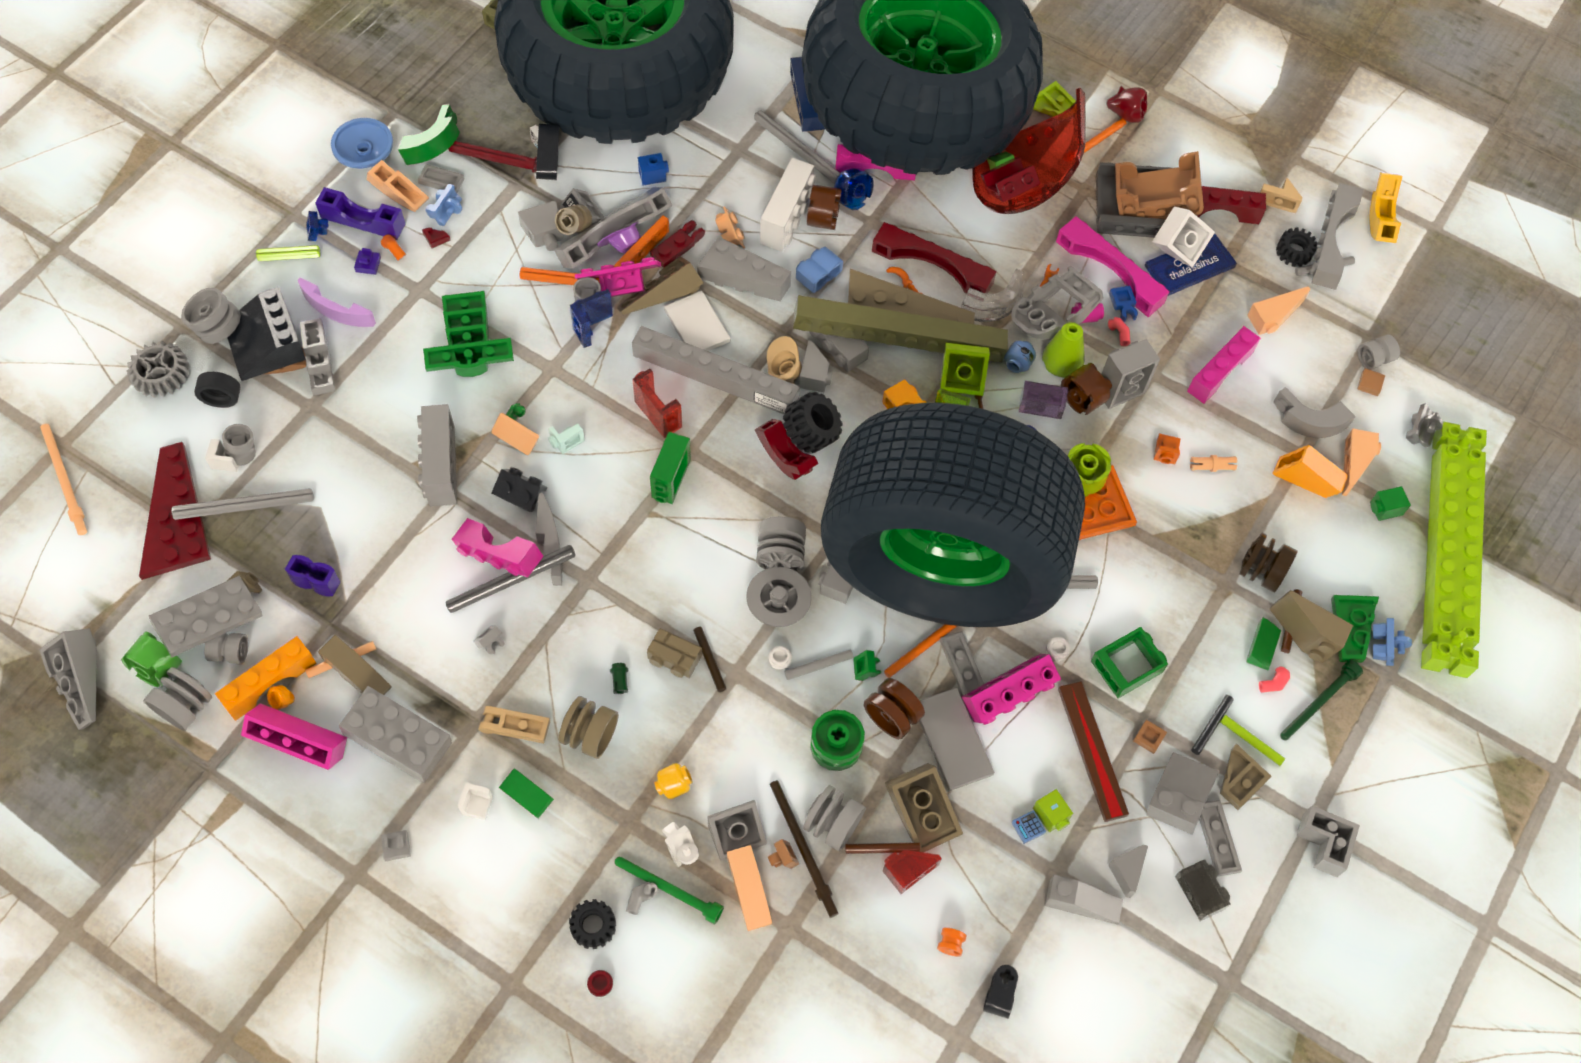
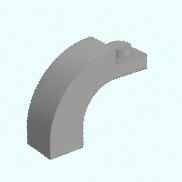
(1312, 422)

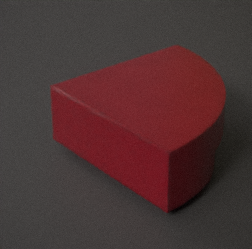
(435, 237)

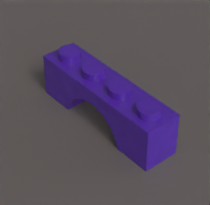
(340, 209)

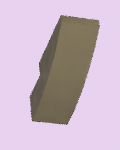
(352, 666)

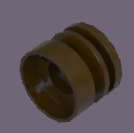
(1268, 562)

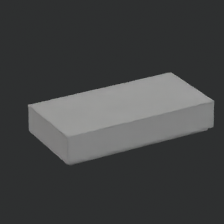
(440, 178)

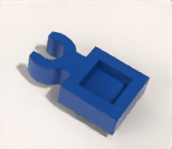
(1124, 300)

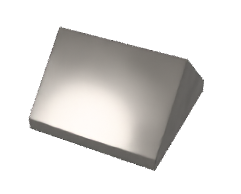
(736, 828)

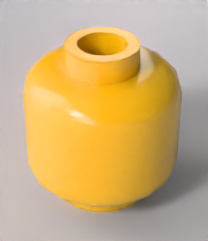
(673, 781)

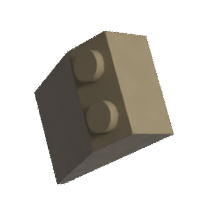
(1311, 626)
(924, 807)

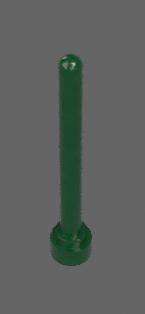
(1350, 671)

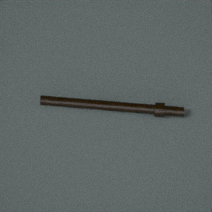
(822, 890)

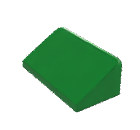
(1264, 644)

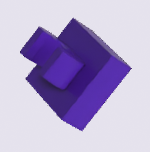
(367, 261)

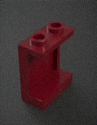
(1010, 179)

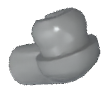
(640, 894)

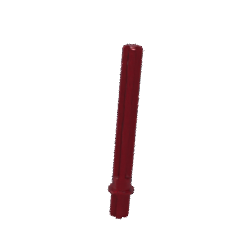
(494, 155)

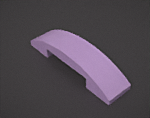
(354, 316)

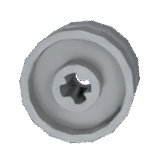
(210, 315)

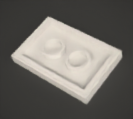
(697, 322)

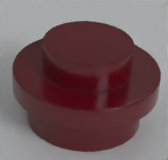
(600, 983)

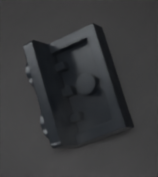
(518, 489)

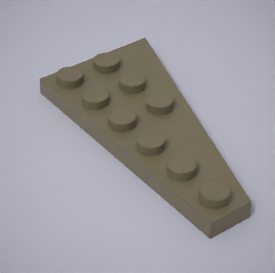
(877, 293)

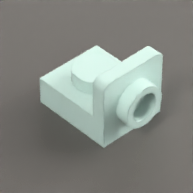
(567, 439)

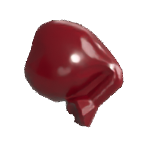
(1129, 104)

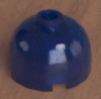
(855, 187)

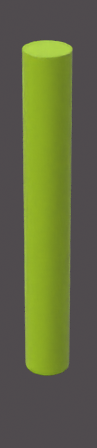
(1253, 740)

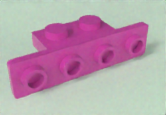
(621, 279)

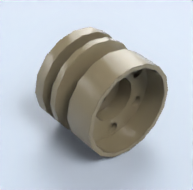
(585, 725)

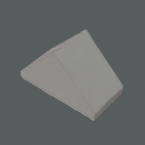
(1128, 869)

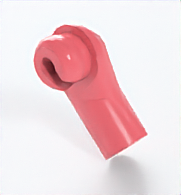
(1122, 328)
(1277, 683)

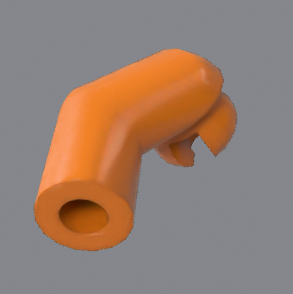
(390, 243)

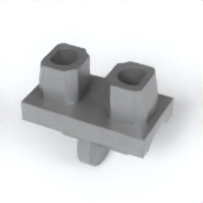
(1424, 427)

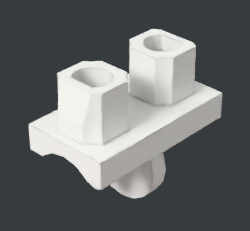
(680, 844)

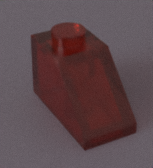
(909, 867)

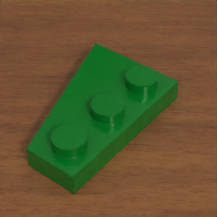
(1360, 613)

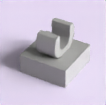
(488, 637)
(395, 845)

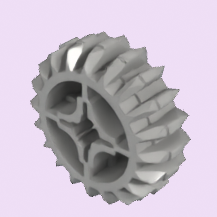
(159, 375)

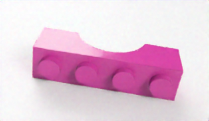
(846, 159)
(1220, 366)
(516, 556)

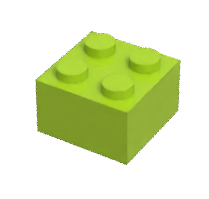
(964, 369)

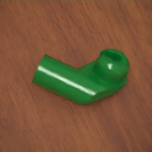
(516, 410)

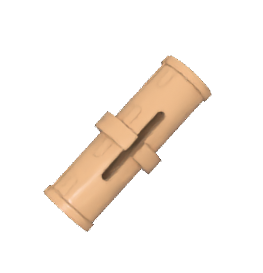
(1213, 463)

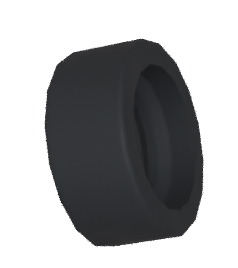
(217, 389)

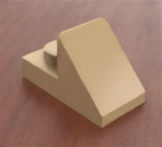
(1284, 198)

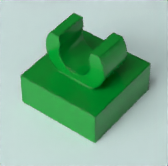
(865, 665)

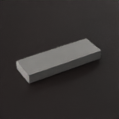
(961, 662)
(1219, 839)

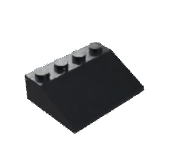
(265, 336)

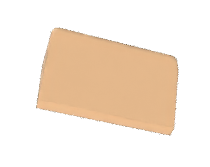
(515, 434)

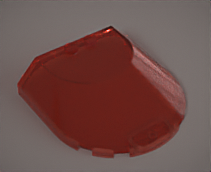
(1052, 148)

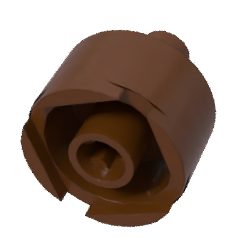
(823, 207)
(1086, 389)

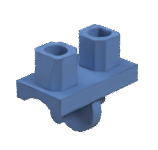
(447, 203)
(1386, 651)

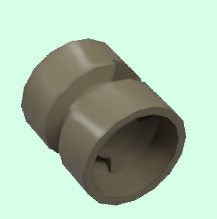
(573, 219)

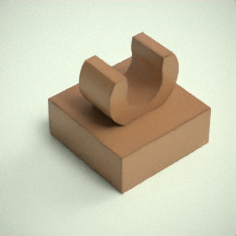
(784, 855)

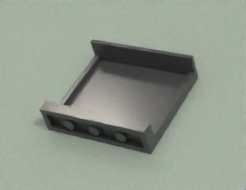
(1107, 207)

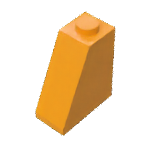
(1311, 471)

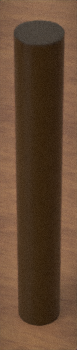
(710, 660)

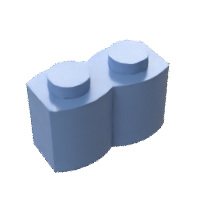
(818, 269)

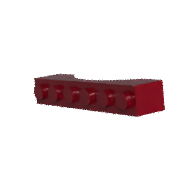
(899, 244)

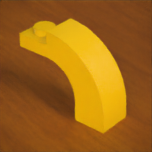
(1382, 215)

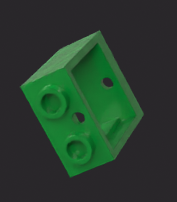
(670, 468)
(1111, 673)

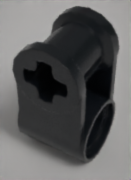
(1000, 995)

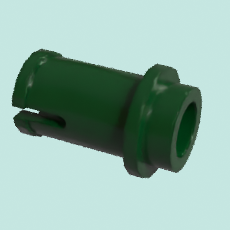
(619, 678)

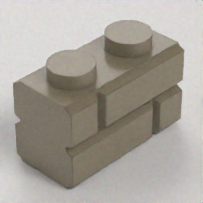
(674, 653)

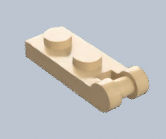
(515, 724)

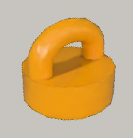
(280, 697)

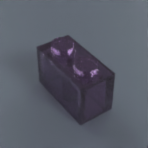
(1043, 399)

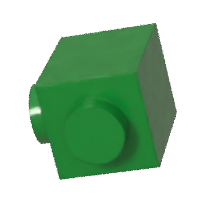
(1390, 503)

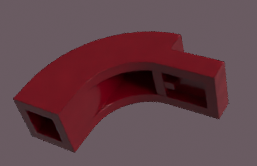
(783, 452)

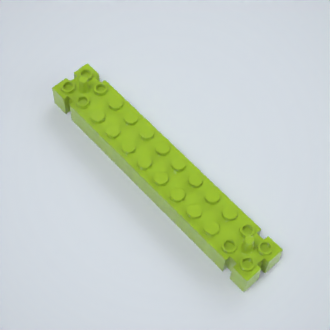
(1454, 551)

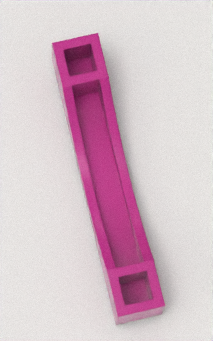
(1082, 240)

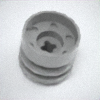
(781, 543)
(180, 695)
(833, 817)

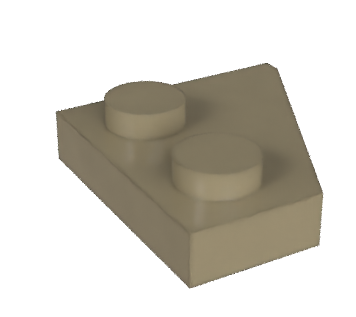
(1242, 777)

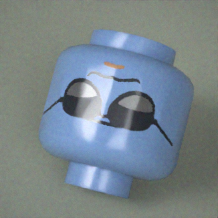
(1020, 356)

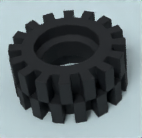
(1295, 256)
(592, 939)

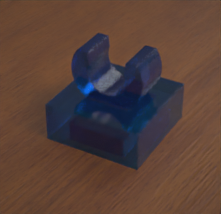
(315, 226)

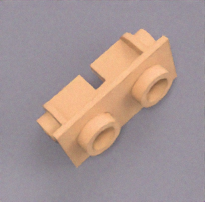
(728, 223)

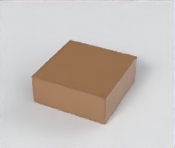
(1371, 382)
(1150, 736)

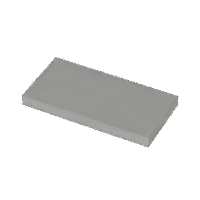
(954, 740)

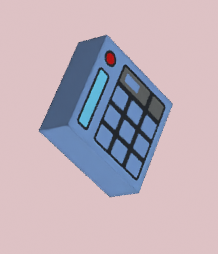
(1028, 827)

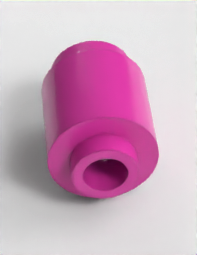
(1094, 316)

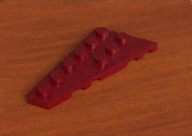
(172, 542)

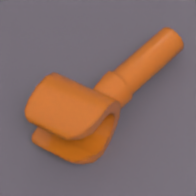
(1048, 273)

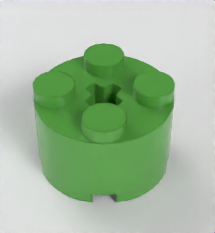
(150, 659)

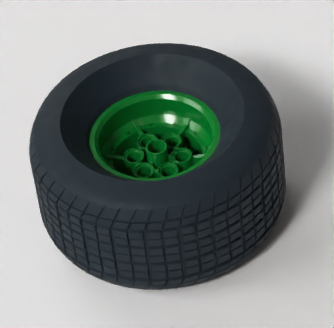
(954, 515)

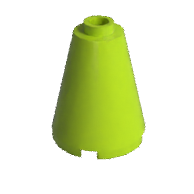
(1065, 351)

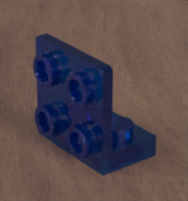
(589, 312)

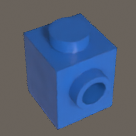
(652, 169)

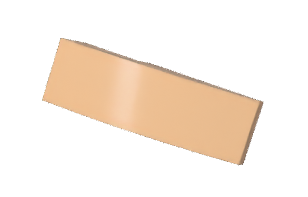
(396, 186)
(749, 888)

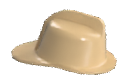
(784, 359)

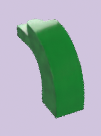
(432, 142)

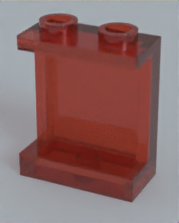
(664, 417)

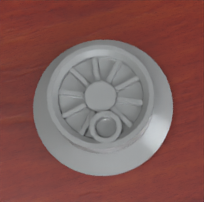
(778, 596)

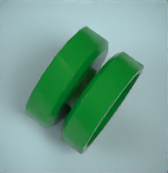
(832, 727)

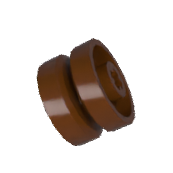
(894, 708)

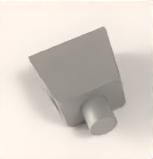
(540, 225)

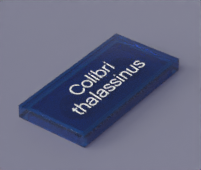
(1179, 276)

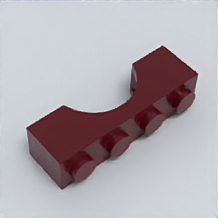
(1246, 205)

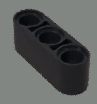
(547, 152)

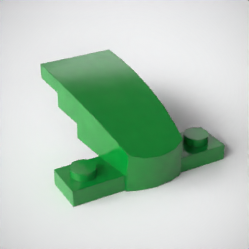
(468, 338)

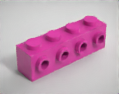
(1011, 688)
(294, 736)

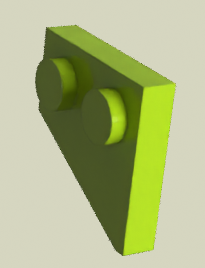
(1053, 100)

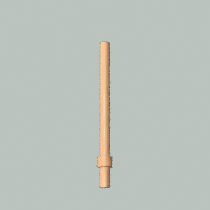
(75, 513)

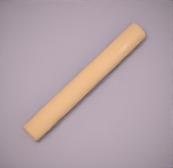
(322, 667)

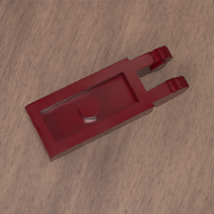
(677, 244)

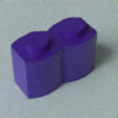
(312, 575)

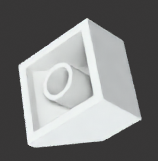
(1183, 236)

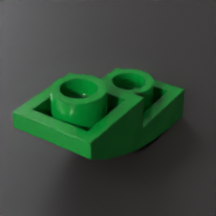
(526, 793)

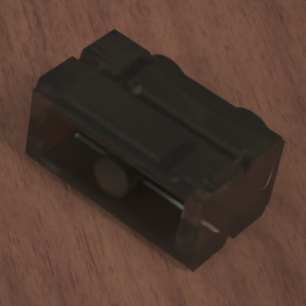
(1203, 889)

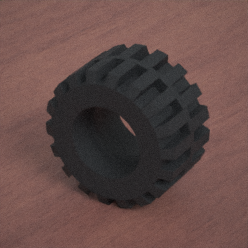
(812, 422)

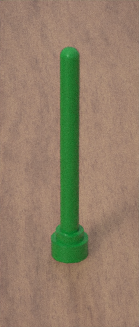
(710, 910)

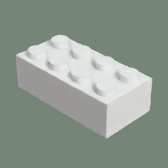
(787, 205)

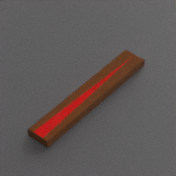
(1093, 752)

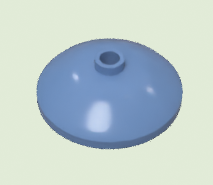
(361, 143)

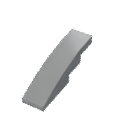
(317, 356)
(547, 535)

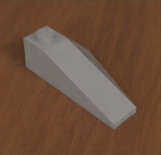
(72, 662)

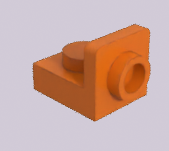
(1167, 449)

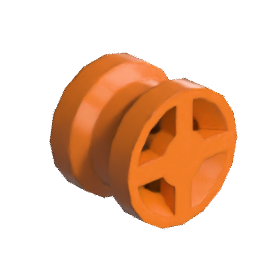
(951, 942)

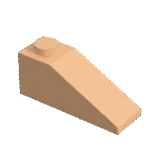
(1273, 312)
(1359, 452)

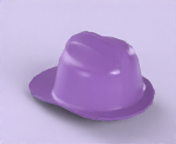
(622, 239)

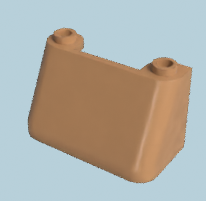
(1157, 192)

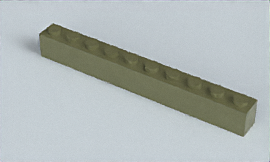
(895, 327)

